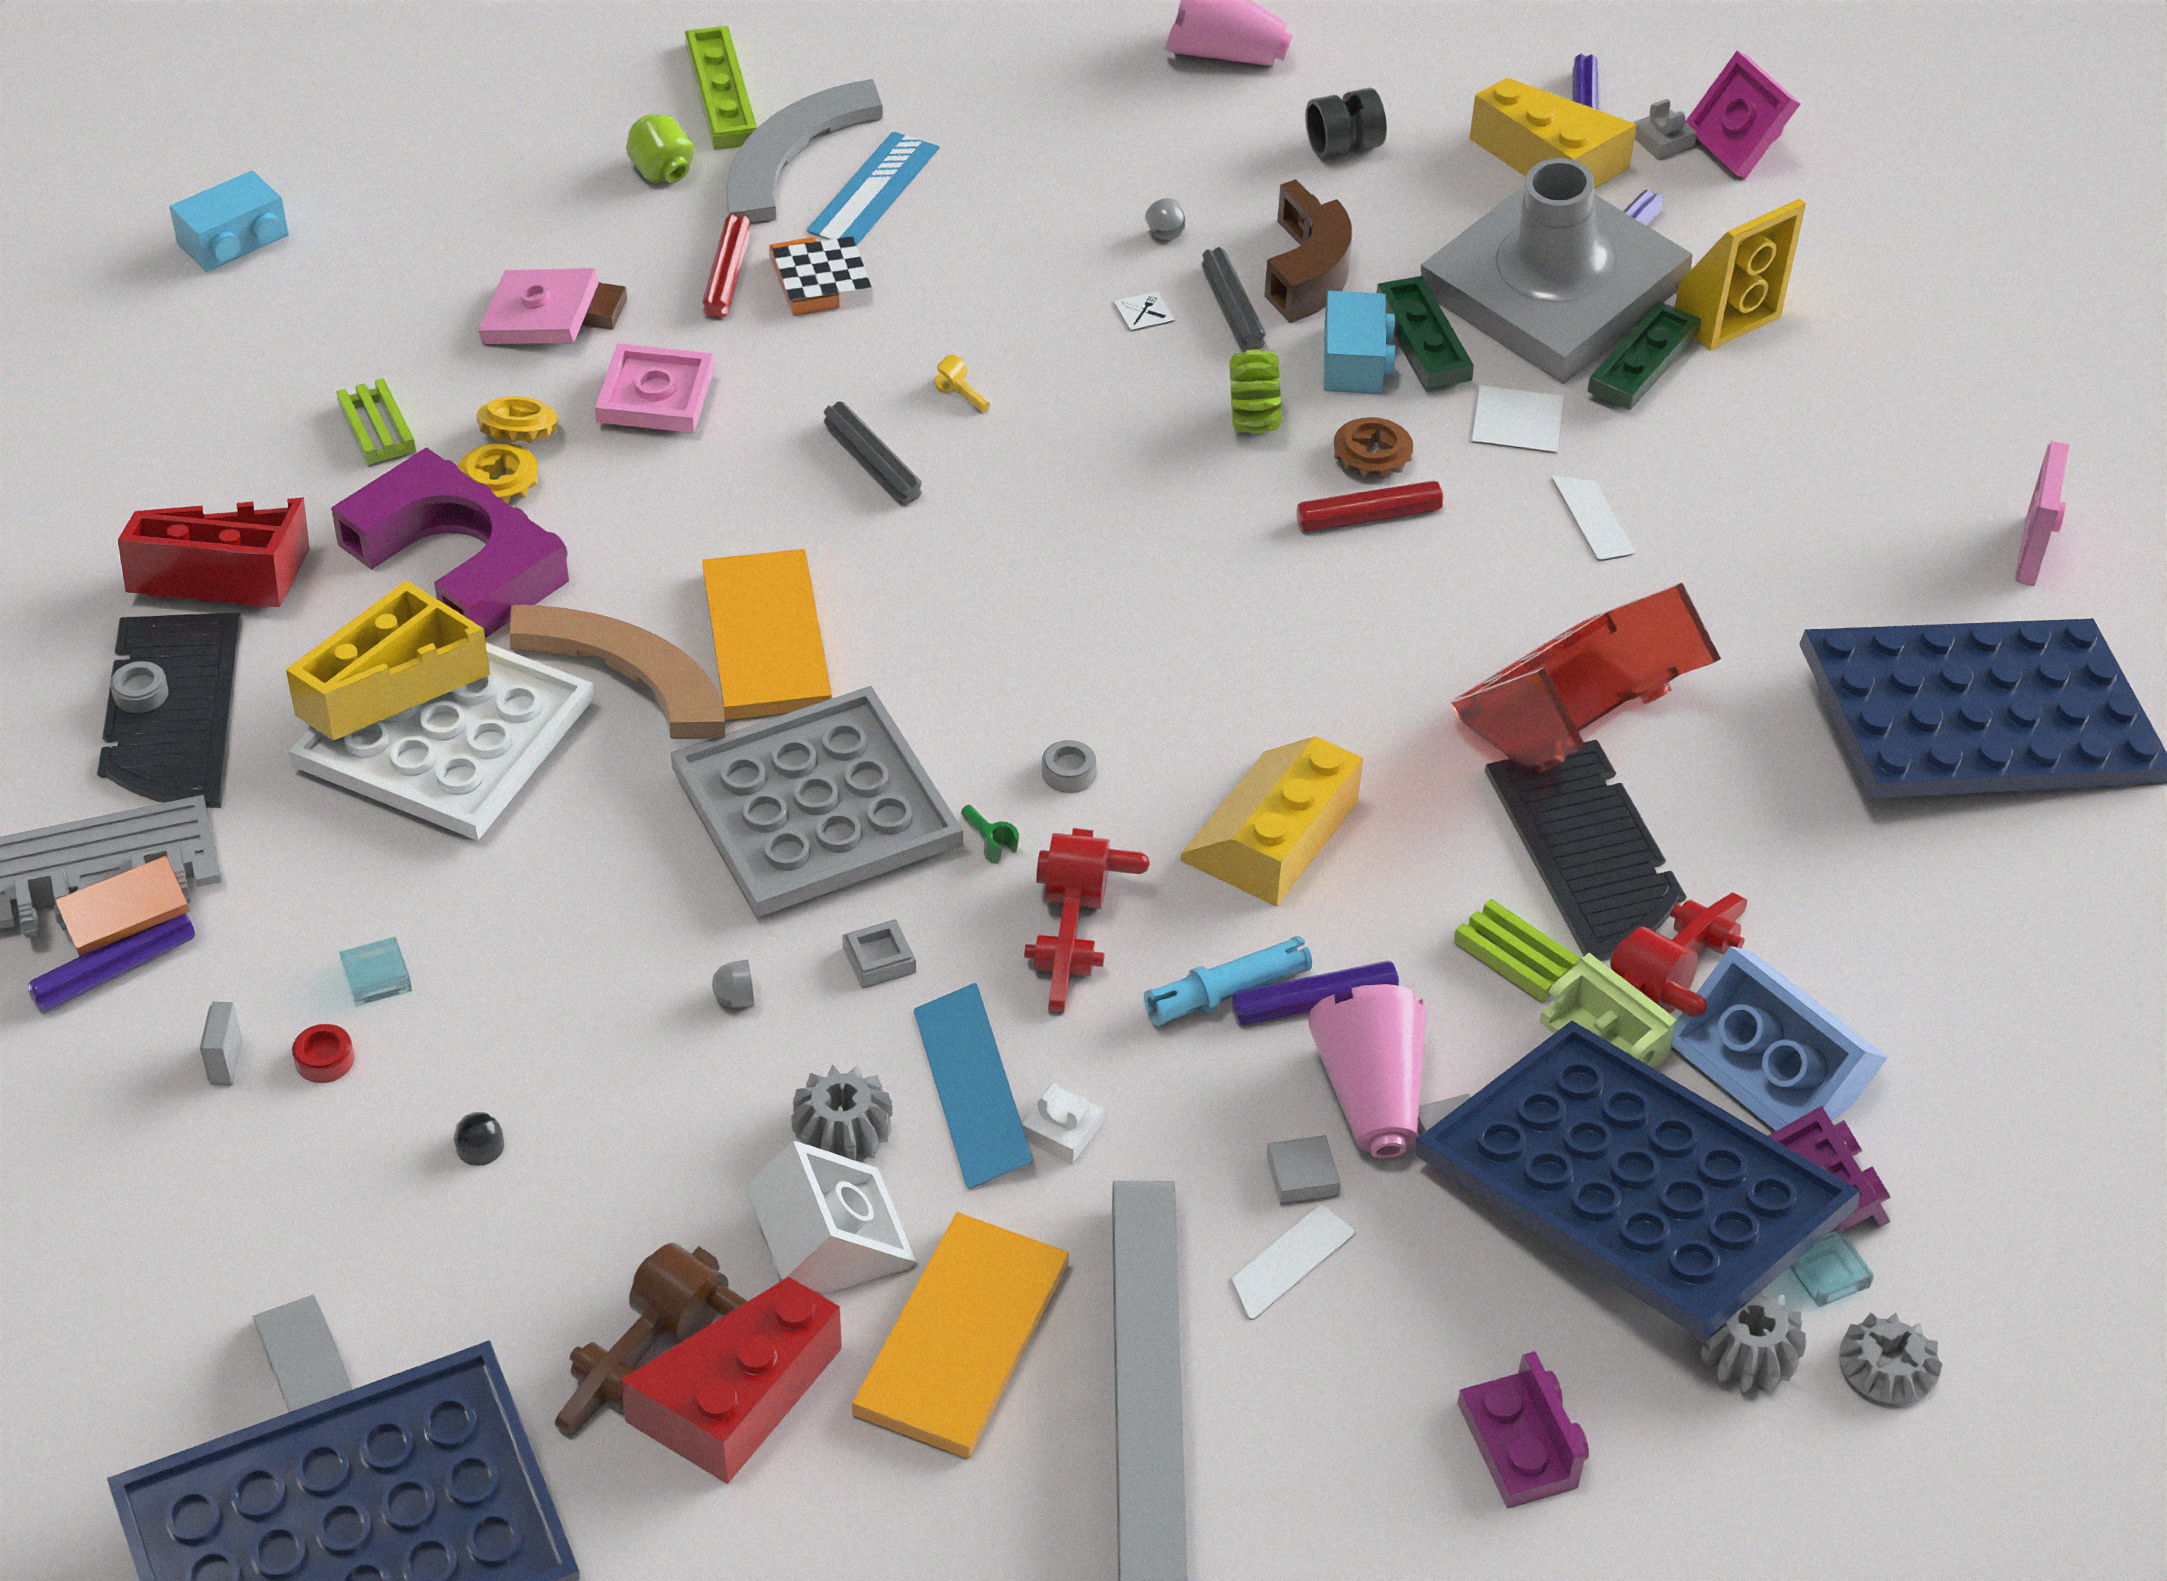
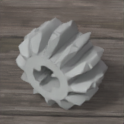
(842, 1113)
(1757, 1344)

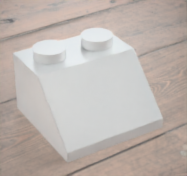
(827, 1220)

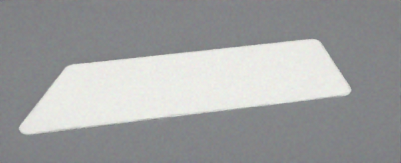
(1594, 517)
(1290, 1259)

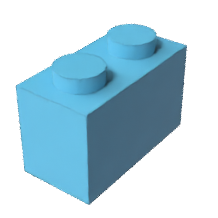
(229, 220)
(1356, 342)

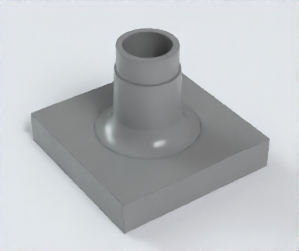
(1556, 270)

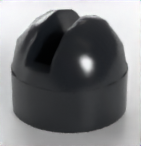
(484, 1142)

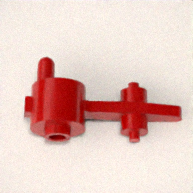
(1076, 878)
(1667, 967)

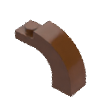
(1302, 277)

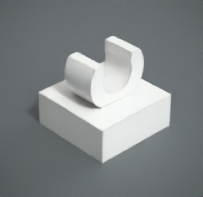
(1063, 1123)

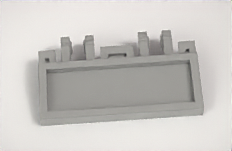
(74, 855)

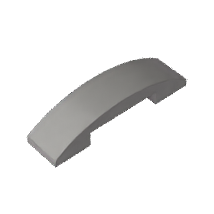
(301, 1353)

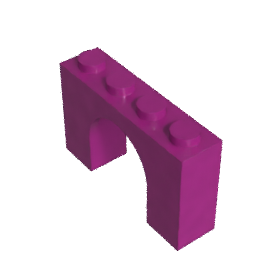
(434, 497)

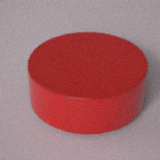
(323, 1053)

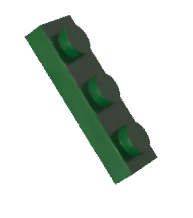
(1426, 333)
(1644, 355)

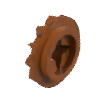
(1359, 435)

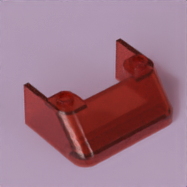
(1585, 672)

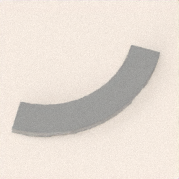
(784, 135)

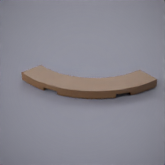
(678, 681)

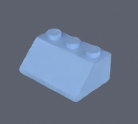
(1774, 1043)

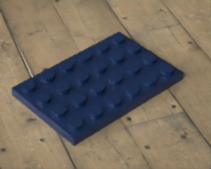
(1984, 707)
(1638, 1177)
(365, 1486)

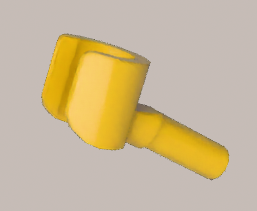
(950, 377)

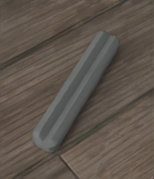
(1233, 299)
(872, 452)

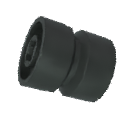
(1340, 123)

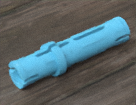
(1206, 988)

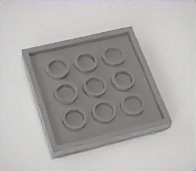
(816, 800)

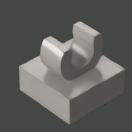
(1664, 131)

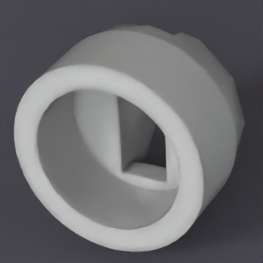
(1165, 219)
(734, 985)

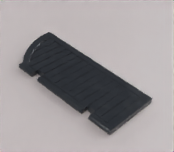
(184, 741)
(1588, 847)

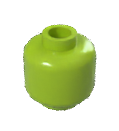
(660, 148)

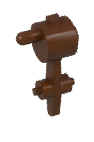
(673, 1295)

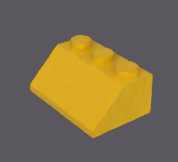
(1278, 817)

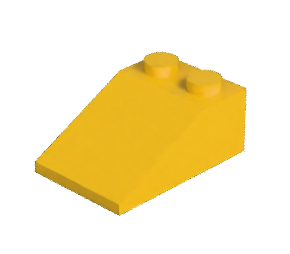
(1743, 276)

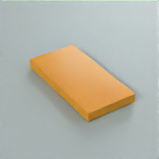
(765, 633)
(961, 1335)

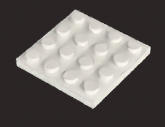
(460, 752)

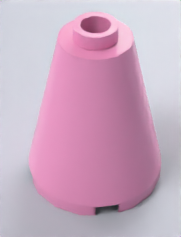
(1228, 32)
(1374, 1062)

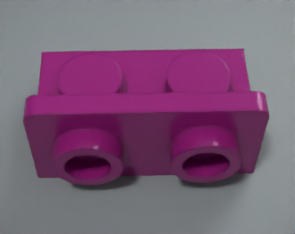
(1833, 1150)
(1525, 1433)

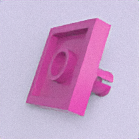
(1742, 114)

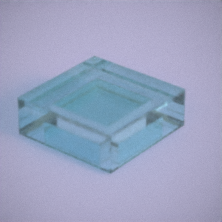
(375, 971)
(1832, 1269)

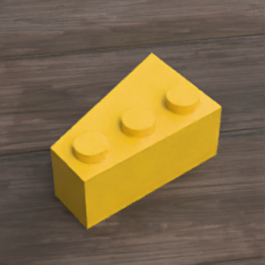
(1533, 125)
(386, 663)

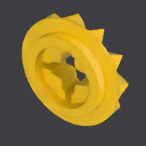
(517, 419)
(490, 459)

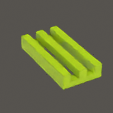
(367, 399)
(1522, 946)

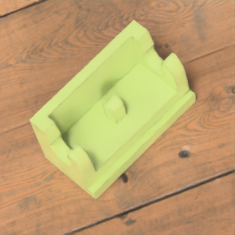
(1611, 1009)

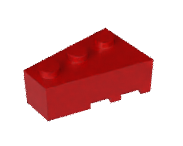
(216, 555)
(735, 1378)

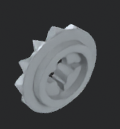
(1899, 1380)

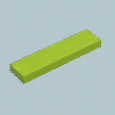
(720, 86)

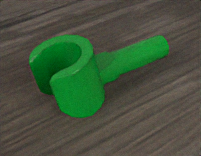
(992, 833)

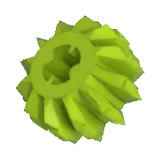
(1255, 391)

